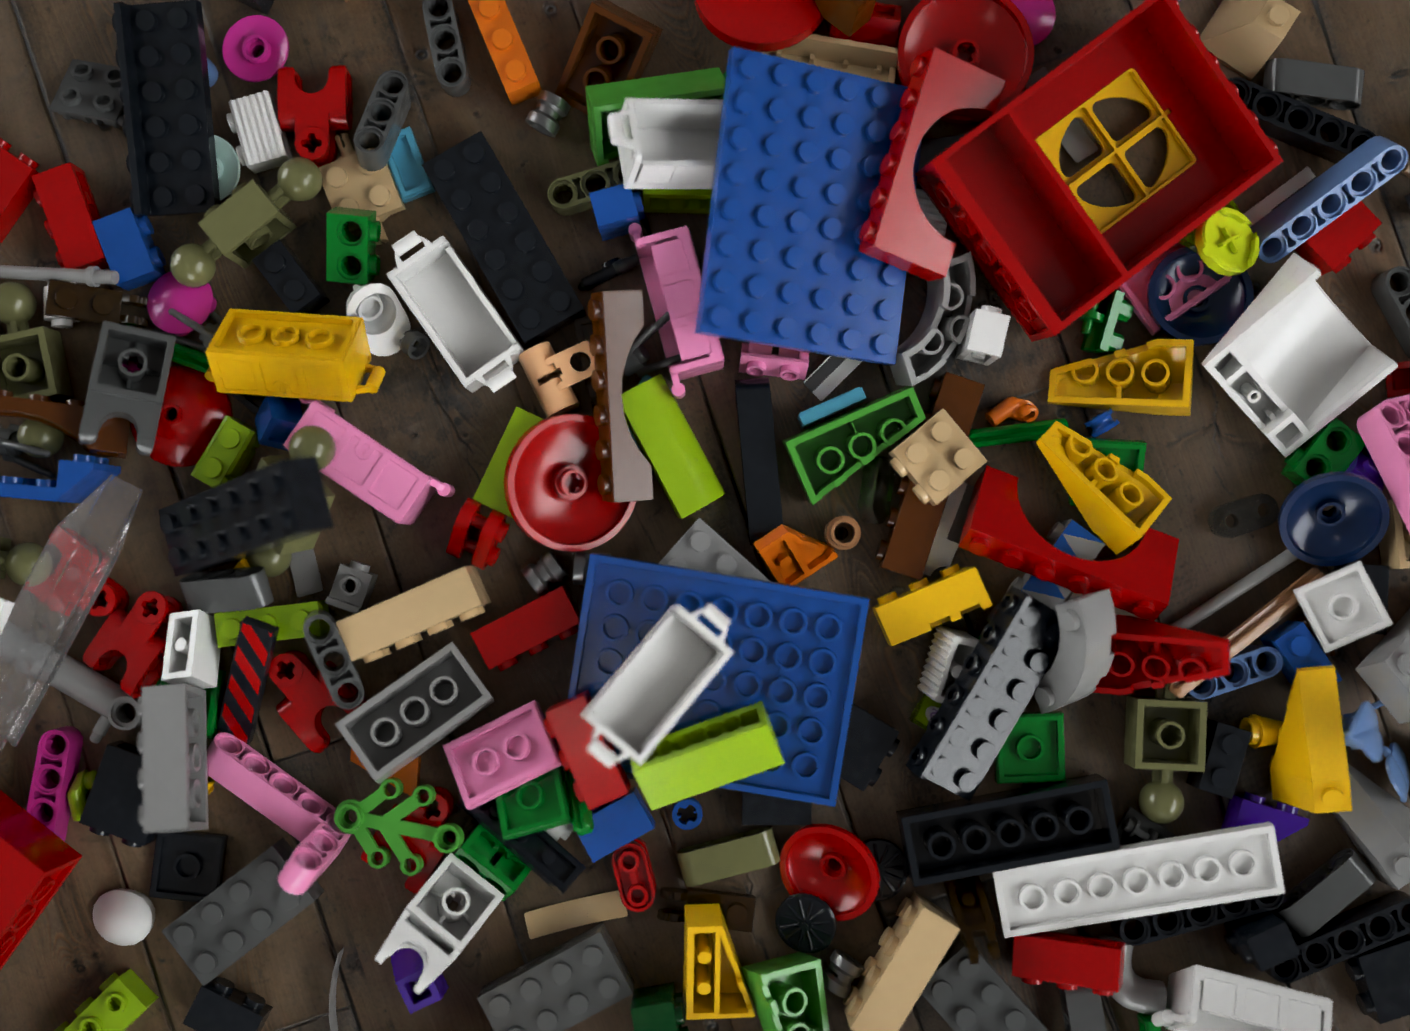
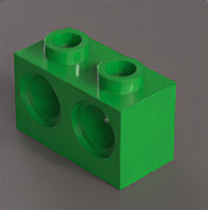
(342, 243)
(1324, 459)
(492, 861)

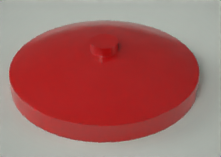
(760, 23)
(977, 31)
(555, 488)

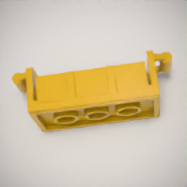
(292, 356)

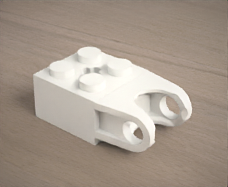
(433, 928)

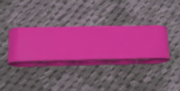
(42, 787)

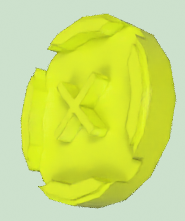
(1227, 242)

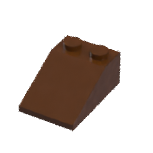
(608, 49)

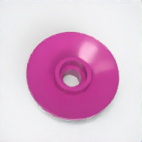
(249, 37)

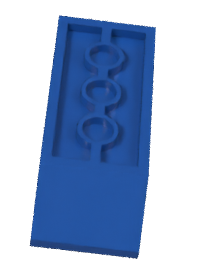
(73, 485)

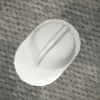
(382, 316)

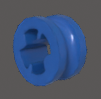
(1102, 423)
(690, 823)

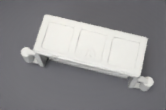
(667, 142)
(455, 313)
(657, 683)
(1224, 1001)

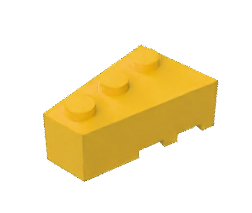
(930, 603)
(712, 969)

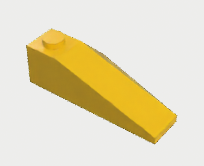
(1134, 380)
(1109, 496)
(1311, 751)

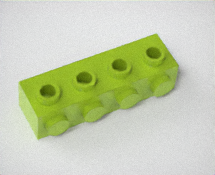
(116, 1007)

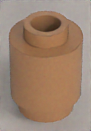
(852, 528)

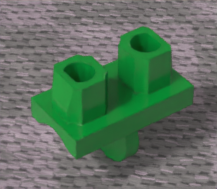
(1101, 321)

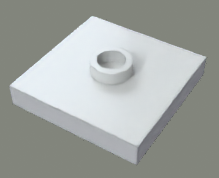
(1342, 607)

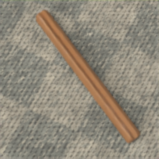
(1256, 625)

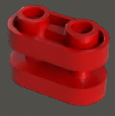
(493, 531)
(634, 875)

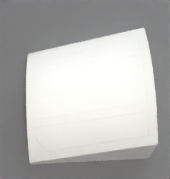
(1295, 359)

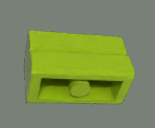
(227, 453)

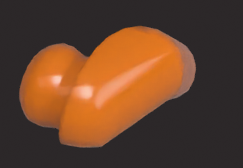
(1012, 408)

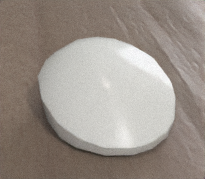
(123, 916)

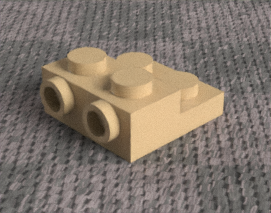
(936, 458)

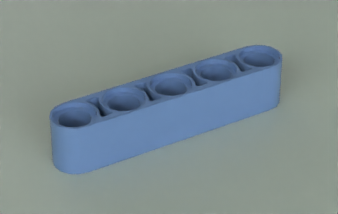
(1340, 193)

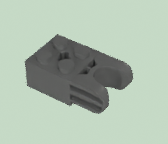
(127, 394)

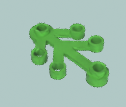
(393, 826)

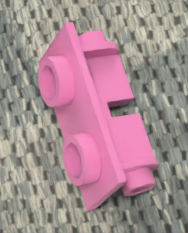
(759, 361)

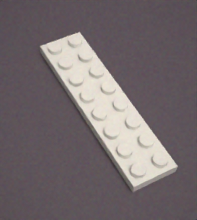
(1141, 880)

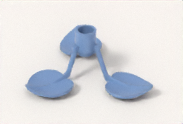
(1363, 733)

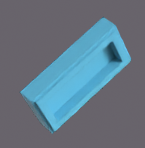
(407, 168)
(831, 407)

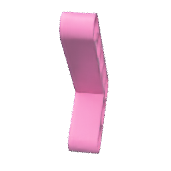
(1387, 439)
(284, 803)

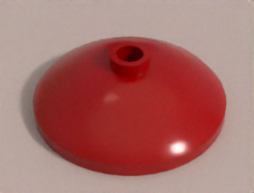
(198, 417)
(810, 869)

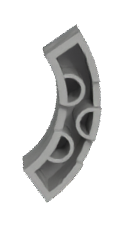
(941, 324)
(1082, 652)

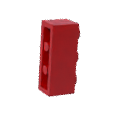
(69, 214)
(527, 629)
(594, 781)
(1069, 961)

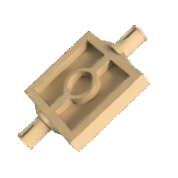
(356, 188)

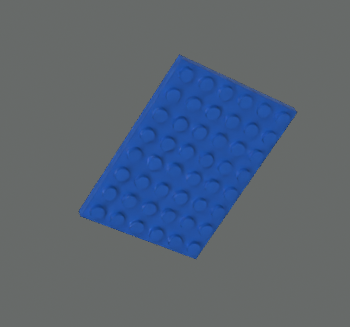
(789, 209)
(790, 651)

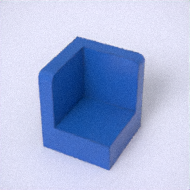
(277, 420)

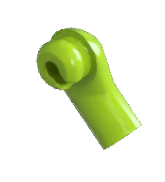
(77, 792)

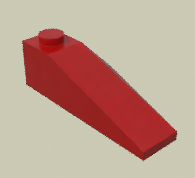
(1161, 654)

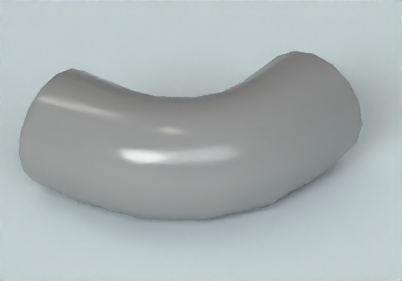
(1138, 993)

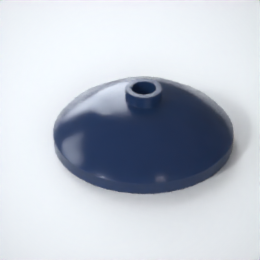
(1214, 315)
(1340, 534)

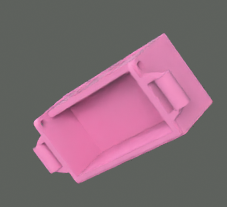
(674, 287)
(371, 468)

